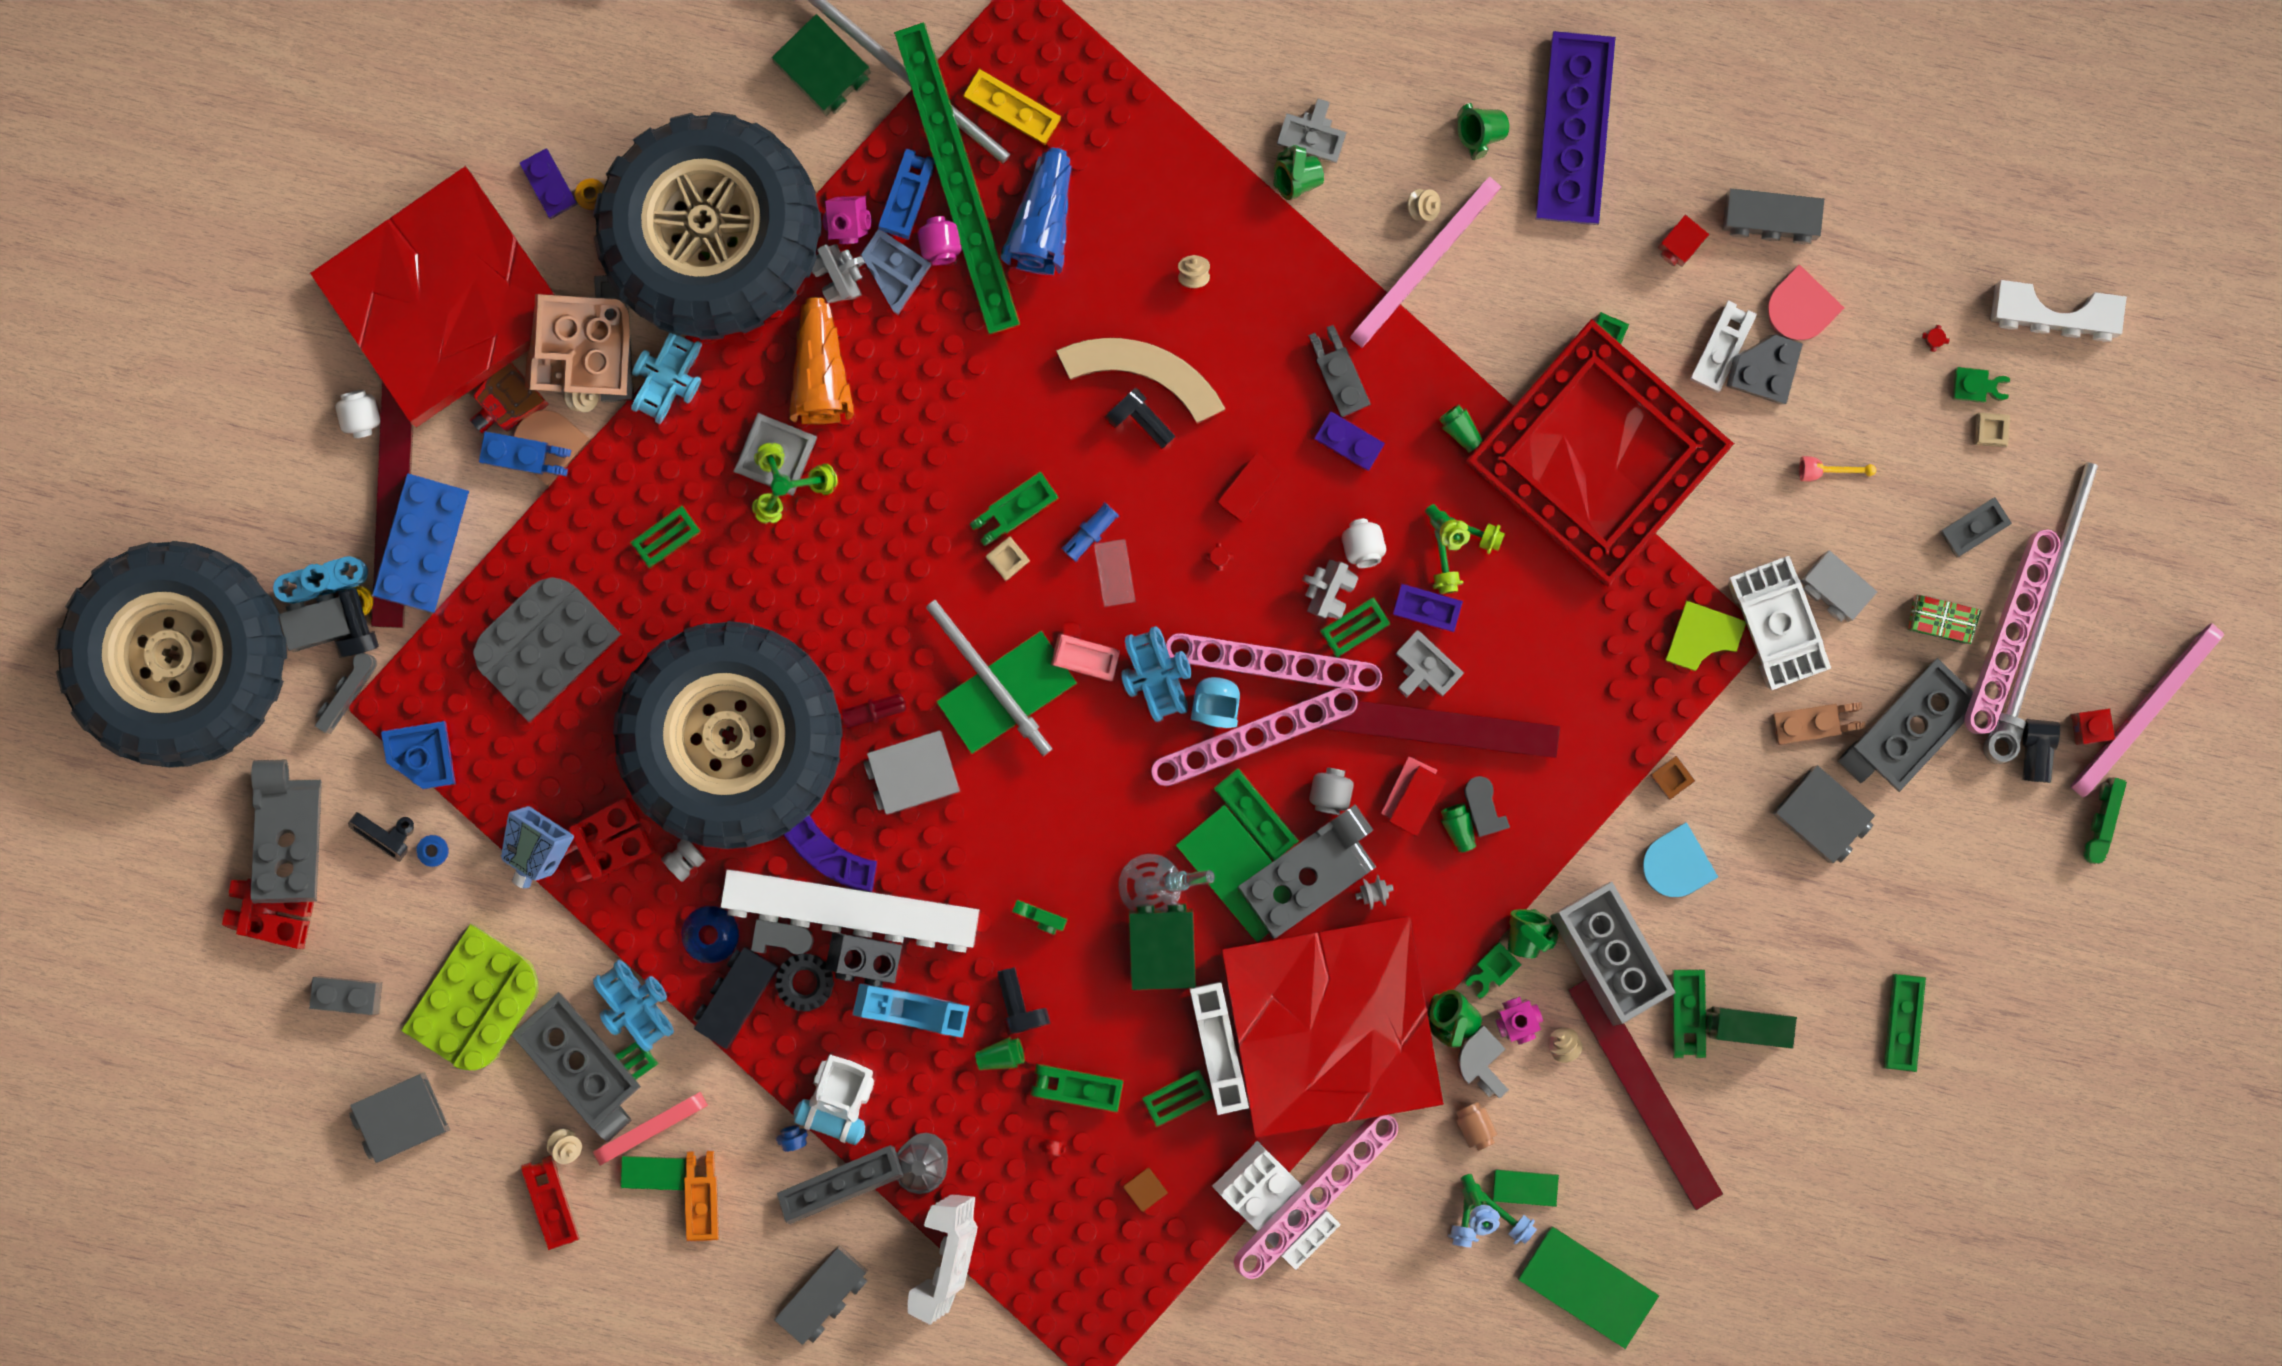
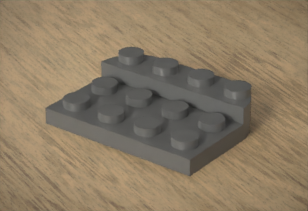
(542, 644)

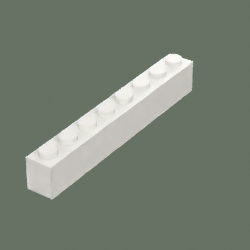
(850, 908)

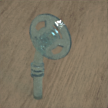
(1150, 885)

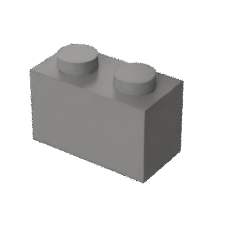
(1837, 587)

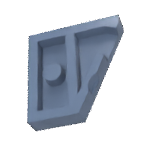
(894, 268)

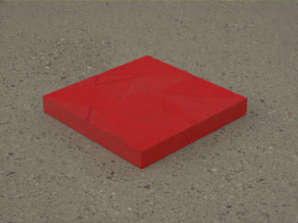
(436, 296)
(1599, 453)
(1332, 1027)

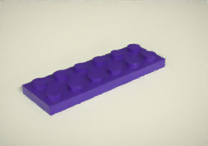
(1575, 128)

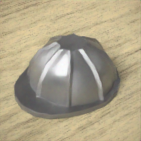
(923, 1163)

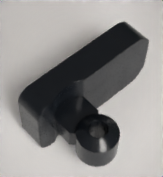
(390, 843)

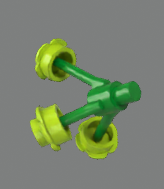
(770, 459)
(1455, 534)

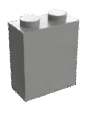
(911, 773)

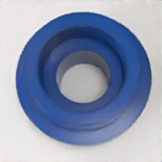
(441, 855)
(792, 1138)

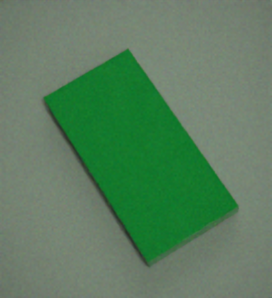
(1027, 678)
(1234, 857)
(1588, 1287)

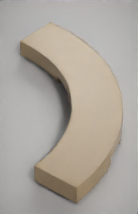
(1146, 361)

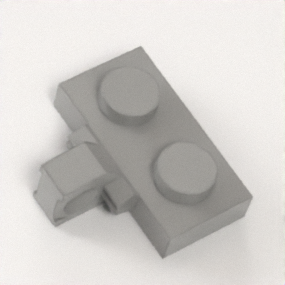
(1313, 133)
(1426, 666)

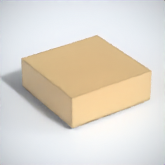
(1992, 429)
(1008, 558)

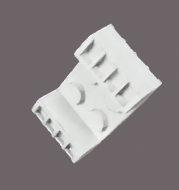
(1780, 623)
(1259, 1188)
(935, 1296)

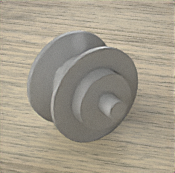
(1374, 892)

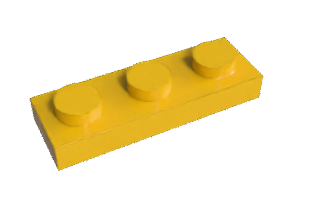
(1012, 107)

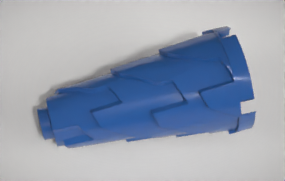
(1040, 222)

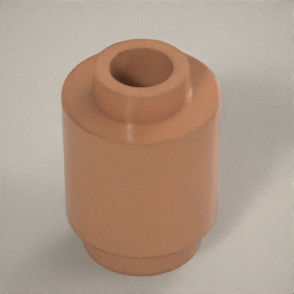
(1476, 1126)

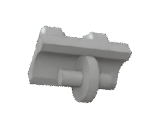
(842, 270)
(1324, 587)

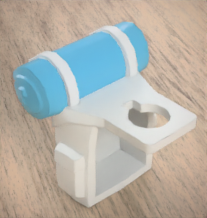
(837, 1100)

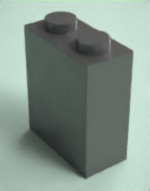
(1824, 815)
(399, 1118)

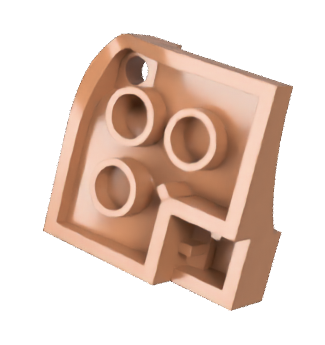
(577, 346)

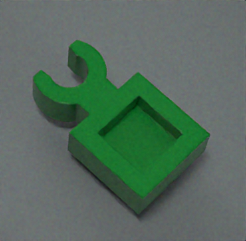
(1974, 385)
(1047, 921)
(1496, 967)

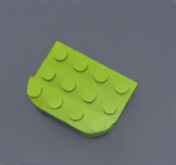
(474, 1001)

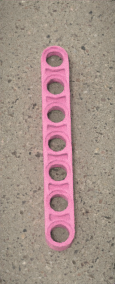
(1425, 262)
(2001, 642)
(1289, 658)
(2147, 710)
(1238, 736)
(1301, 1200)

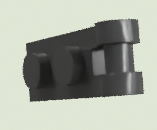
(347, 691)

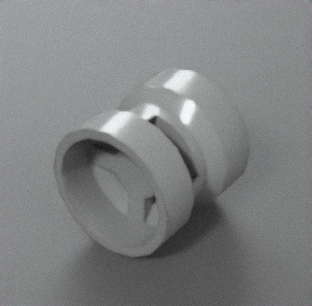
(680, 866)

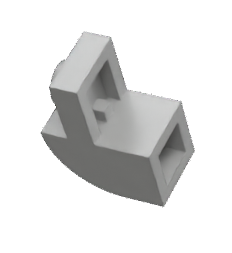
(1474, 1058)

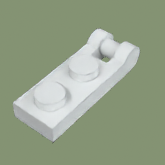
(1722, 347)

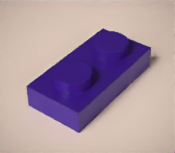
(548, 183)
(1349, 441)
(1427, 608)

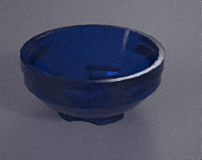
(727, 934)

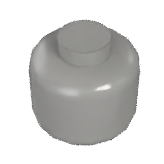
(1331, 791)

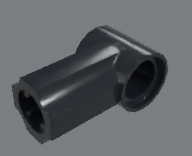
(2040, 741)

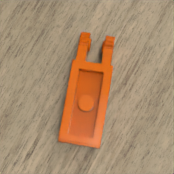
(701, 1200)

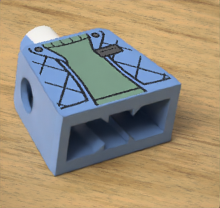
(533, 845)

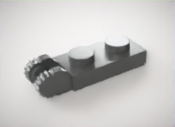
(1340, 375)

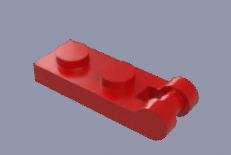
(550, 1203)

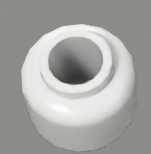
(357, 413)
(1364, 543)

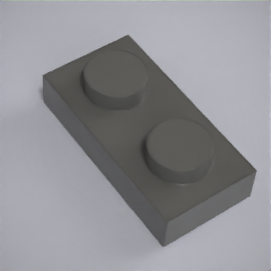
(1975, 527)

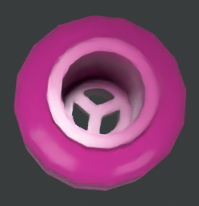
(939, 241)

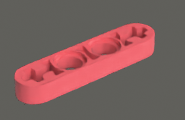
(650, 1128)

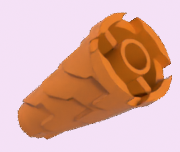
(818, 373)

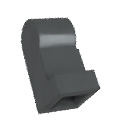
(1478, 795)
(794, 938)

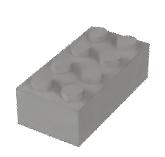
(1612, 954)

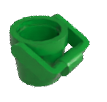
(1481, 127)
(1296, 173)
(1529, 932)
(1454, 1014)

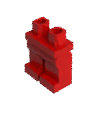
(597, 846)
(261, 919)

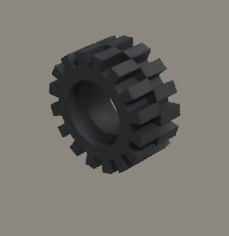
(785, 982)

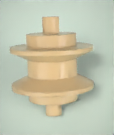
(1424, 204)
(1194, 271)
(581, 401)
(1564, 1045)
(564, 1146)

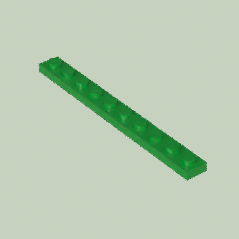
(957, 178)

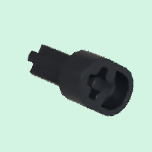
(1134, 405)
(360, 639)
(1018, 1019)

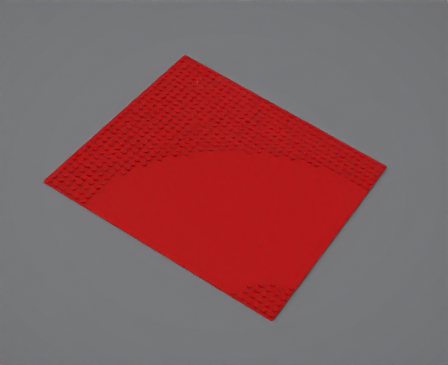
(847, 576)

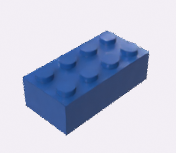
(420, 543)

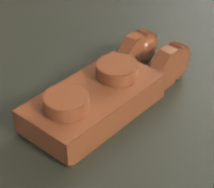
(1814, 723)

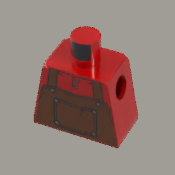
(506, 400)

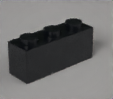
(734, 997)

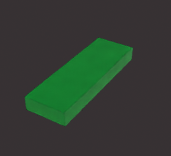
(1256, 814)
(1904, 1022)

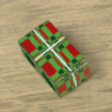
(1943, 619)

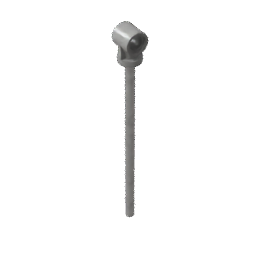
(899, 69)
(2009, 725)

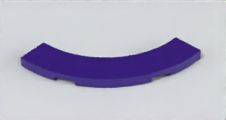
(830, 858)

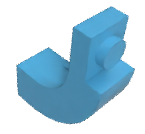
(911, 1010)

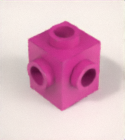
(846, 218)
(1506, 1020)

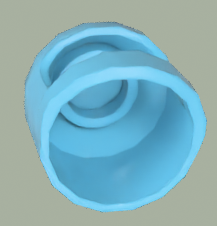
(1216, 703)

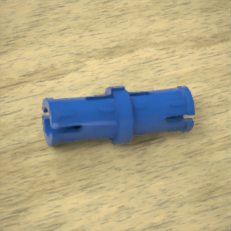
(1090, 532)

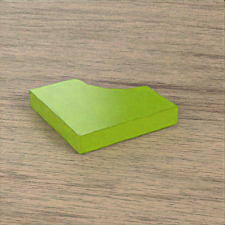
(1702, 633)

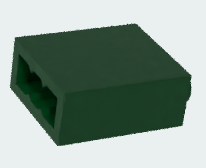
(822, 65)
(1162, 947)
(1751, 1027)

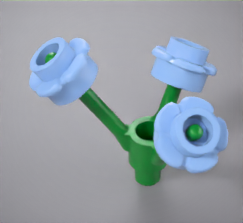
(1485, 1217)

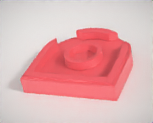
(1801, 306)

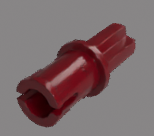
(873, 710)

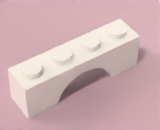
(2018, 305)
(1219, 1048)

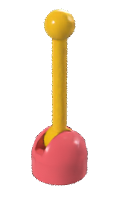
(1812, 469)

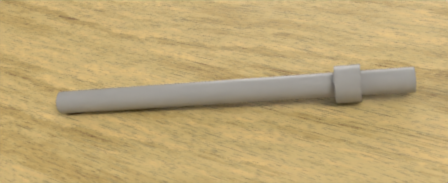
(1027, 726)

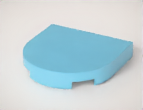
(1677, 863)

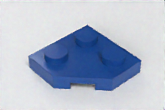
(421, 754)

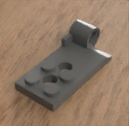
(1893, 746)
(280, 809)
(1332, 856)
(598, 1085)

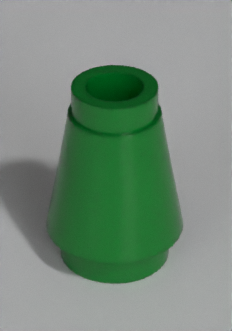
(1461, 428)
(1459, 826)
(1001, 1055)

